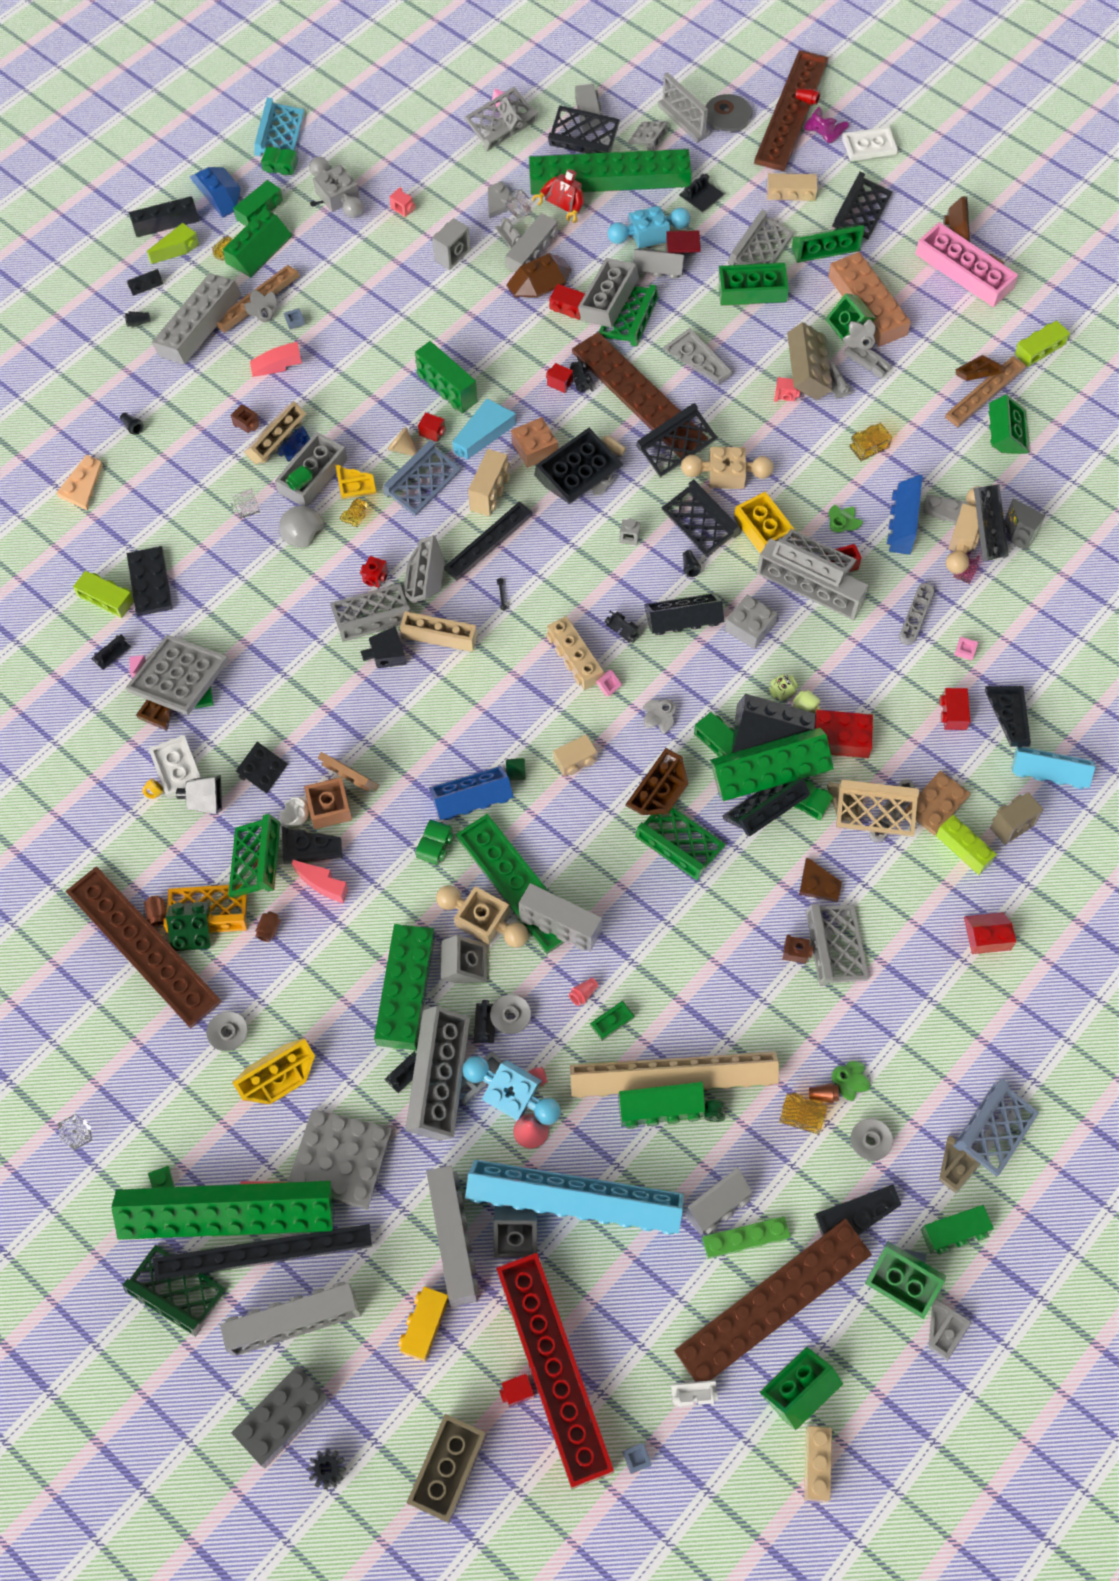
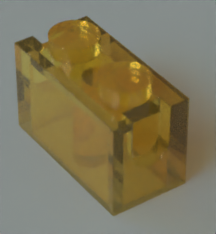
(870, 441)
(803, 1113)

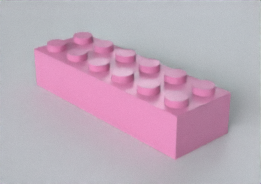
(966, 264)

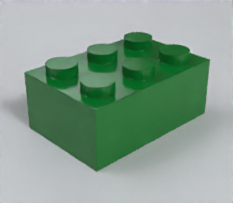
(905, 1280)

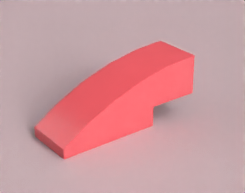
(276, 360)
(321, 881)

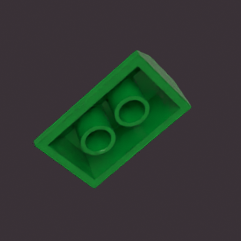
(1008, 426)
(801, 1388)

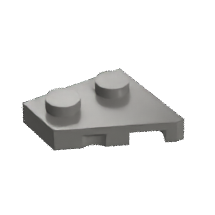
(497, 198)
(946, 1329)

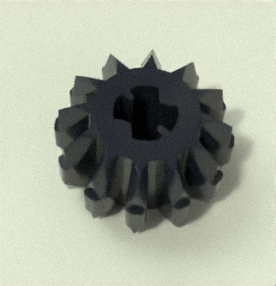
(326, 1460)

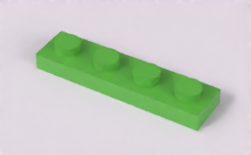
(746, 1237)

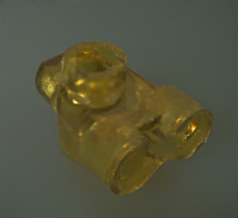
(355, 513)

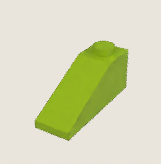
(175, 244)

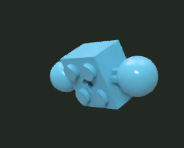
(648, 226)
(525, 1086)

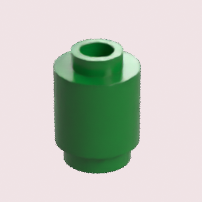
(299, 478)

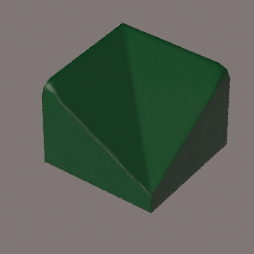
(516, 769)

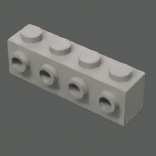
(532, 242)

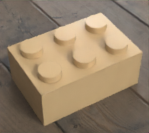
(489, 482)

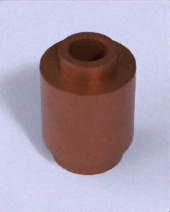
(155, 910)
(267, 926)

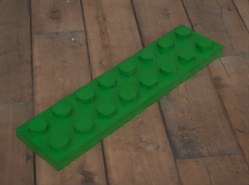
(504, 870)

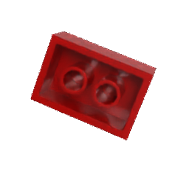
(846, 732)

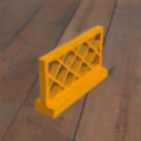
(217, 923)

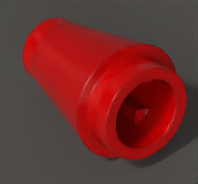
(809, 96)

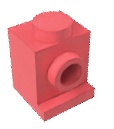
(402, 202)
(785, 390)

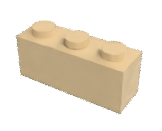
(791, 186)
(818, 1464)

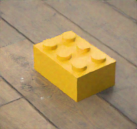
(761, 520)

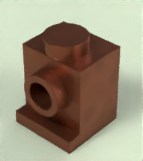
(245, 419)
(792, 954)

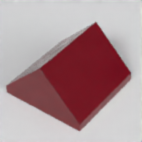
(682, 241)

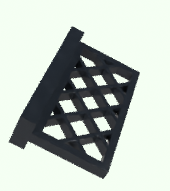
(576, 143)
(857, 190)
(666, 429)
(714, 512)
(991, 522)
(770, 808)

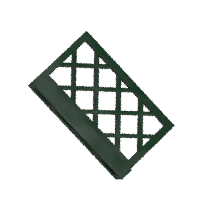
(168, 1308)

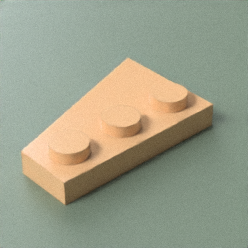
(80, 483)

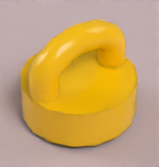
(154, 787)

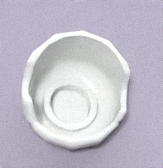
(295, 812)

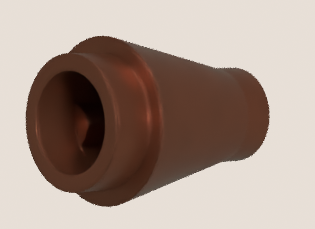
(825, 1093)

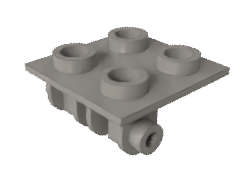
(649, 134)

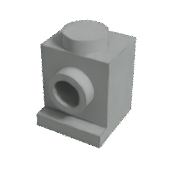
(630, 527)

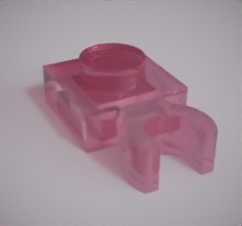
(968, 575)

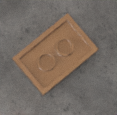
(347, 772)
(938, 802)

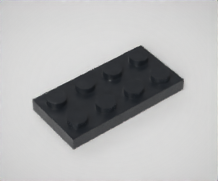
(149, 581)

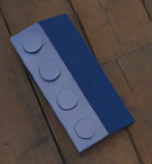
(905, 515)
(471, 793)

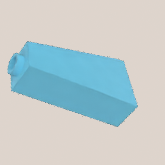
(483, 428)

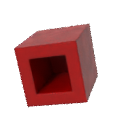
(559, 377)
(431, 427)
(516, 1390)

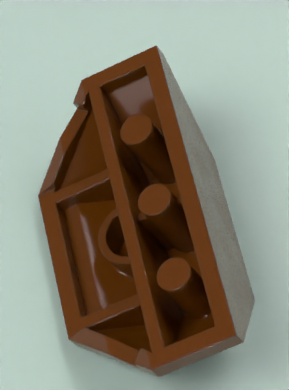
(958, 218)
(539, 276)
(660, 786)

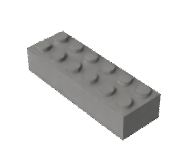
(196, 318)
(845, 599)
(437, 1074)
(451, 1236)
(289, 1319)

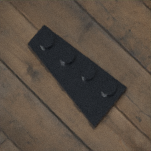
(1011, 713)
(861, 1211)

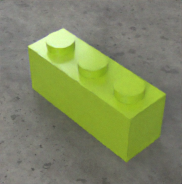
(1042, 343)
(103, 593)
(966, 845)

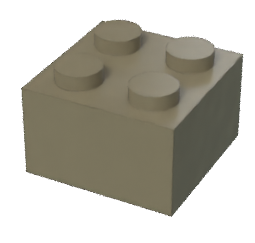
(1016, 818)

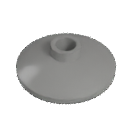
(510, 1005)
(220, 1025)
(878, 1132)

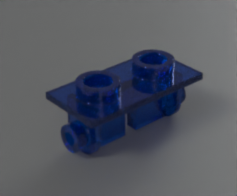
(294, 444)

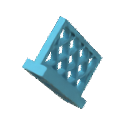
(269, 116)

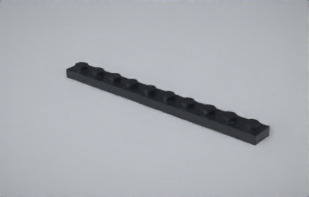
(262, 1252)

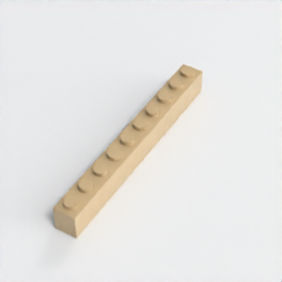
(713, 1071)

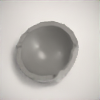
(300, 525)

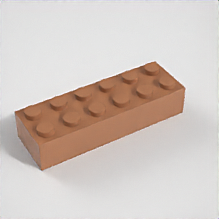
(856, 277)

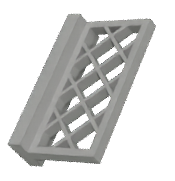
(684, 117)
(503, 133)
(751, 235)
(805, 559)
(374, 622)
(820, 944)

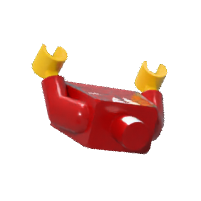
(563, 193)

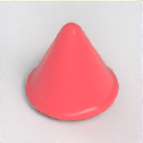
(530, 1132)

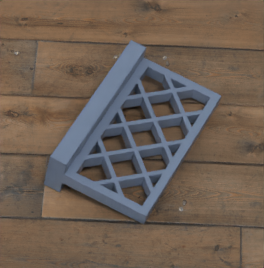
(408, 471)
(985, 1113)

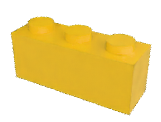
(423, 1324)

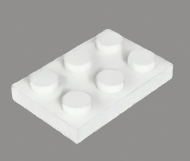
(869, 143)
(174, 764)

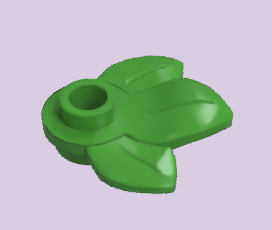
(844, 518)
(853, 1081)

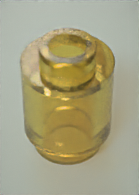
(217, 248)

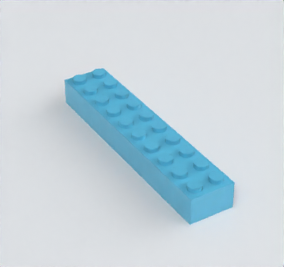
(575, 1196)

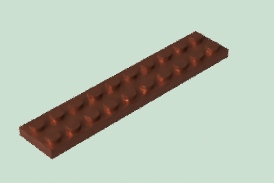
(790, 112)
(633, 388)
(143, 947)
(772, 1302)

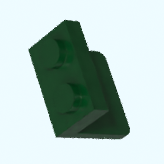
(188, 926)

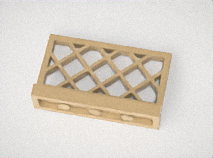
(882, 792)

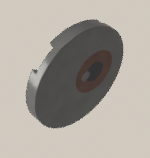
(728, 113)

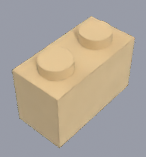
(575, 755)

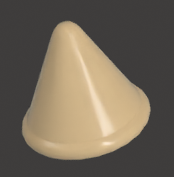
(403, 444)

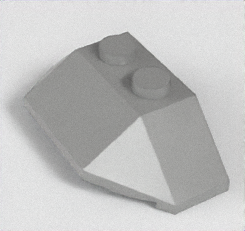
(424, 570)

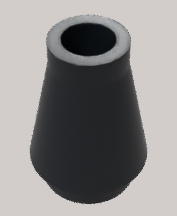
(136, 318)
(133, 424)
(690, 564)

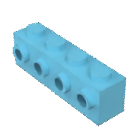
(1053, 767)

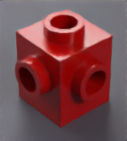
(374, 572)

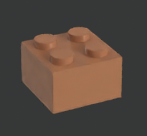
(533, 441)
(328, 803)

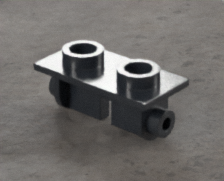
(145, 282)
(580, 370)
(628, 631)
(111, 652)
(483, 1029)
(403, 1074)

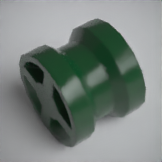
(715, 1111)

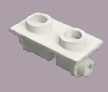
(686, 1393)

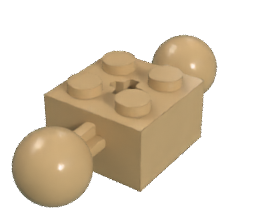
(727, 467)
(964, 536)
(480, 904)

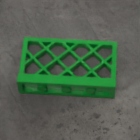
(640, 315)
(671, 849)
(267, 856)

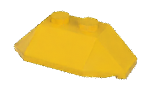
(276, 1073)

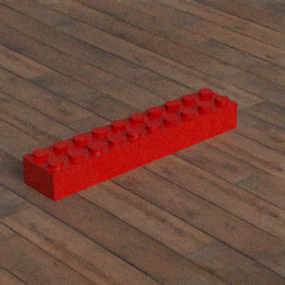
(555, 1371)

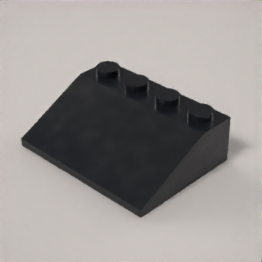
(577, 466)
(766, 721)

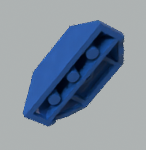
(218, 189)

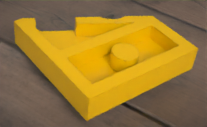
(354, 483)

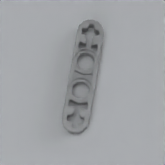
(915, 613)
(895, 814)

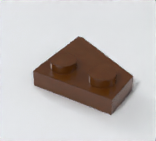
(155, 714)
(819, 883)

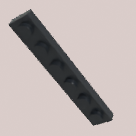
(488, 541)

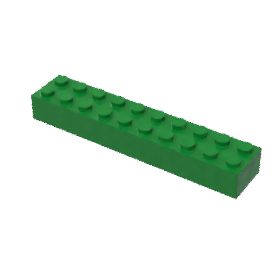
(615, 170)
(223, 1210)

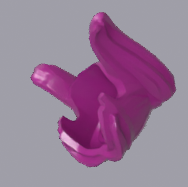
(825, 127)

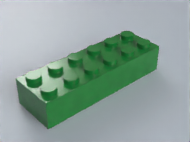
(772, 764)
(404, 987)

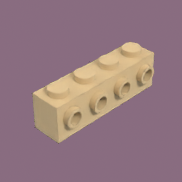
(275, 432)
(438, 631)
(574, 652)

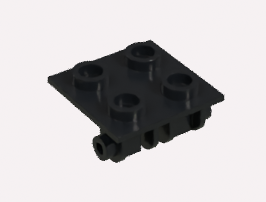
(701, 193)
(261, 767)

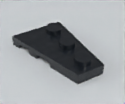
(309, 847)

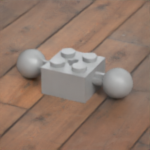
(336, 187)

